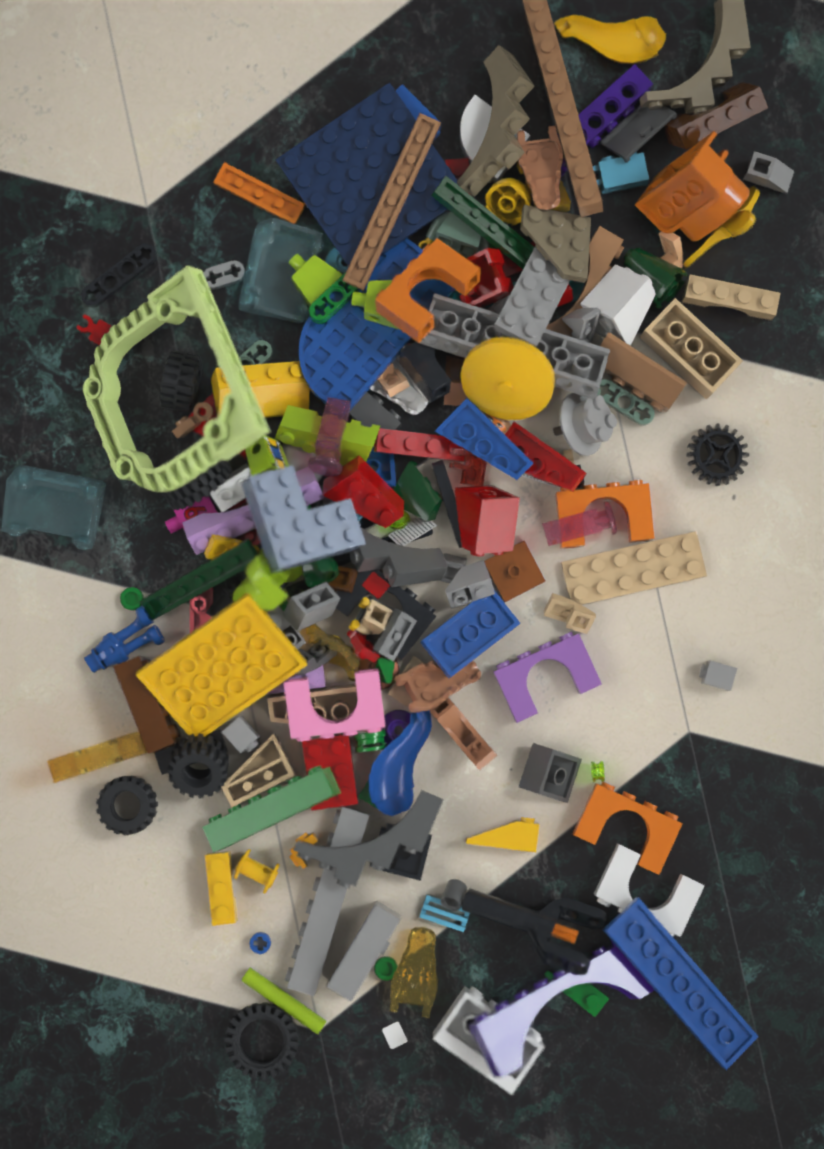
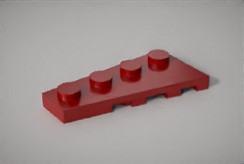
(548, 463)

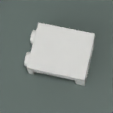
(231, 490)

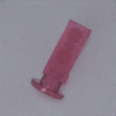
(330, 438)
(580, 525)

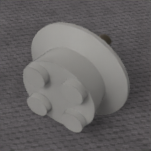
(585, 423)

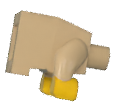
(374, 619)

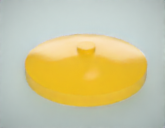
(507, 378)

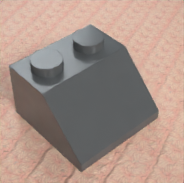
(550, 773)

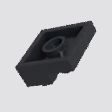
(406, 863)

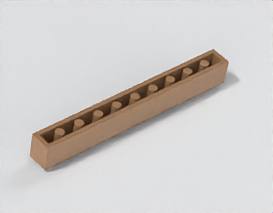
(563, 107)

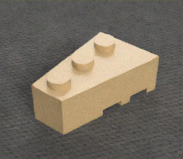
(260, 772)

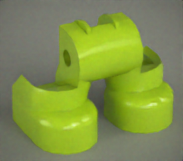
(263, 585)

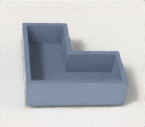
(292, 532)

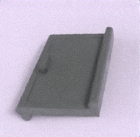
(636, 130)

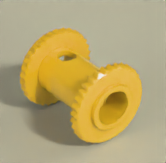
(256, 871)

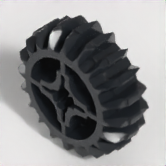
(724, 462)

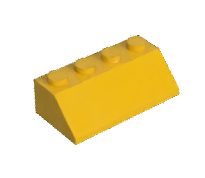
(272, 384)

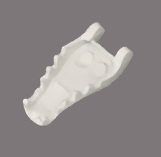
(410, 399)

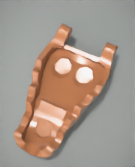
(542, 168)
(431, 687)

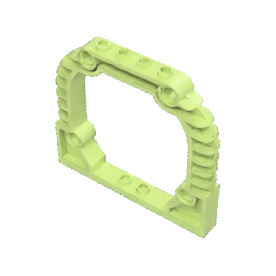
(240, 416)

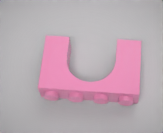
(307, 722)

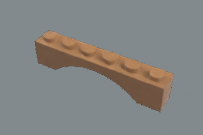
(602, 250)

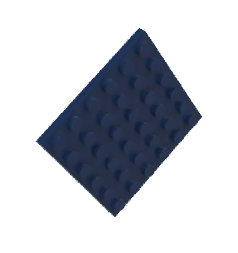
(348, 165)

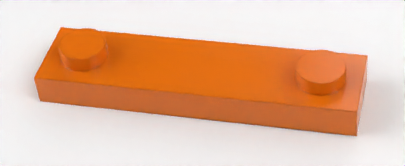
(259, 193)

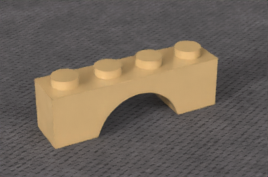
(713, 292)

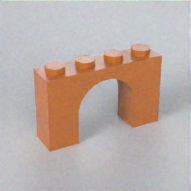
(435, 262)
(632, 498)
(660, 828)

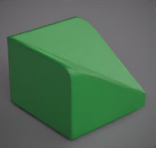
(385, 670)

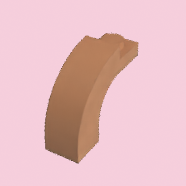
(463, 733)

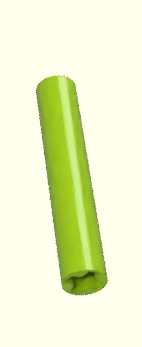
(283, 1000)

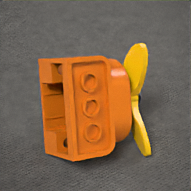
(698, 197)

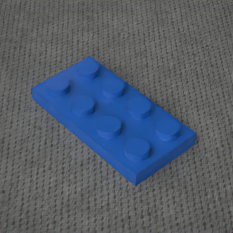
(469, 633)

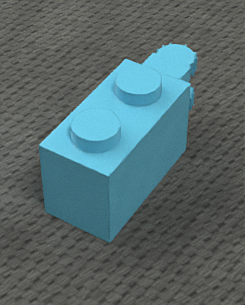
(618, 175)

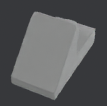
(583, 323)

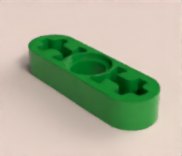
(336, 306)

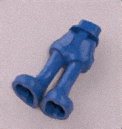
(112, 647)

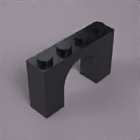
(424, 370)
(407, 598)

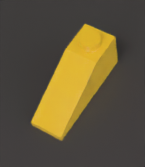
(514, 835)

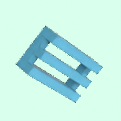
(463, 919)

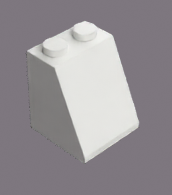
(622, 301)

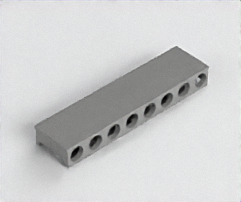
(462, 326)

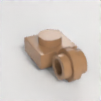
(186, 425)

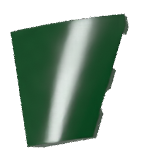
(418, 493)

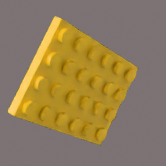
(221, 667)

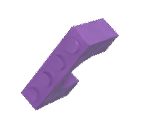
(569, 652)

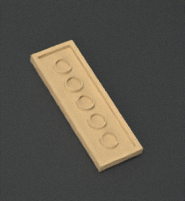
(634, 568)

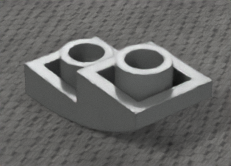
(316, 657)

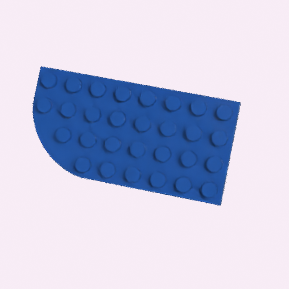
(351, 352)

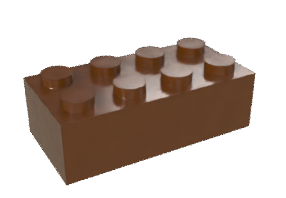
(147, 711)

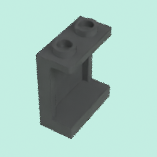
(393, 637)

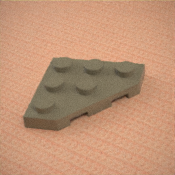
(561, 239)

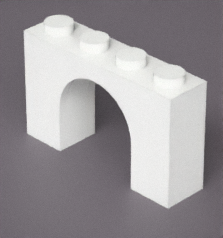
(614, 890)

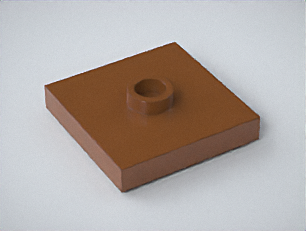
(514, 571)

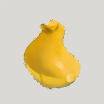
(621, 42)

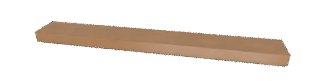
(391, 202)

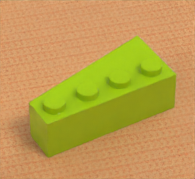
(301, 428)

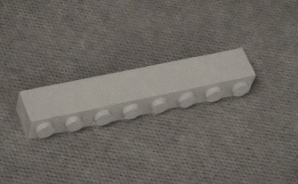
(324, 908)

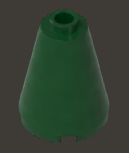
(664, 276)

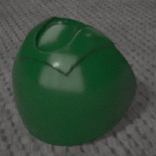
(320, 572)

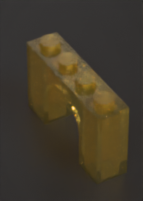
(96, 757)

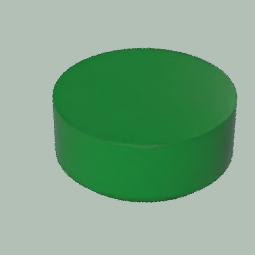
(131, 598)
(385, 968)

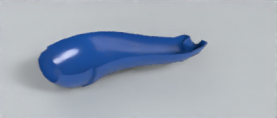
(392, 771)

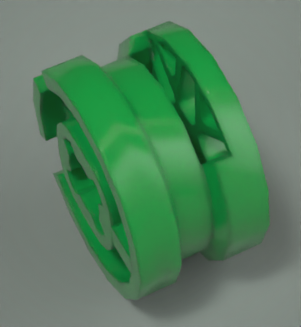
(370, 739)

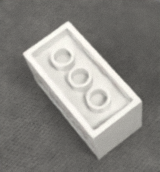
(458, 1038)

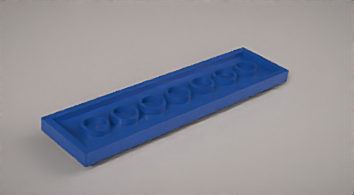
(680, 983)

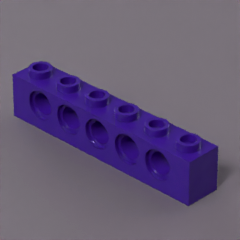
(631, 80)

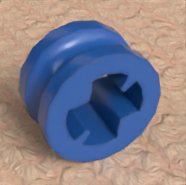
(255, 948)

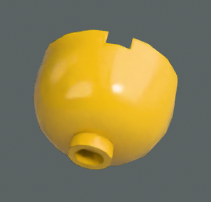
(507, 199)

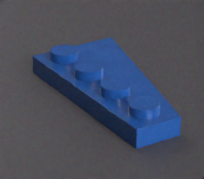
(481, 437)

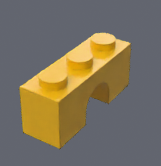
(220, 888)

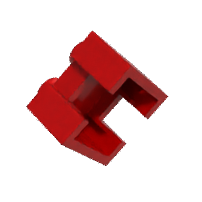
(492, 283)

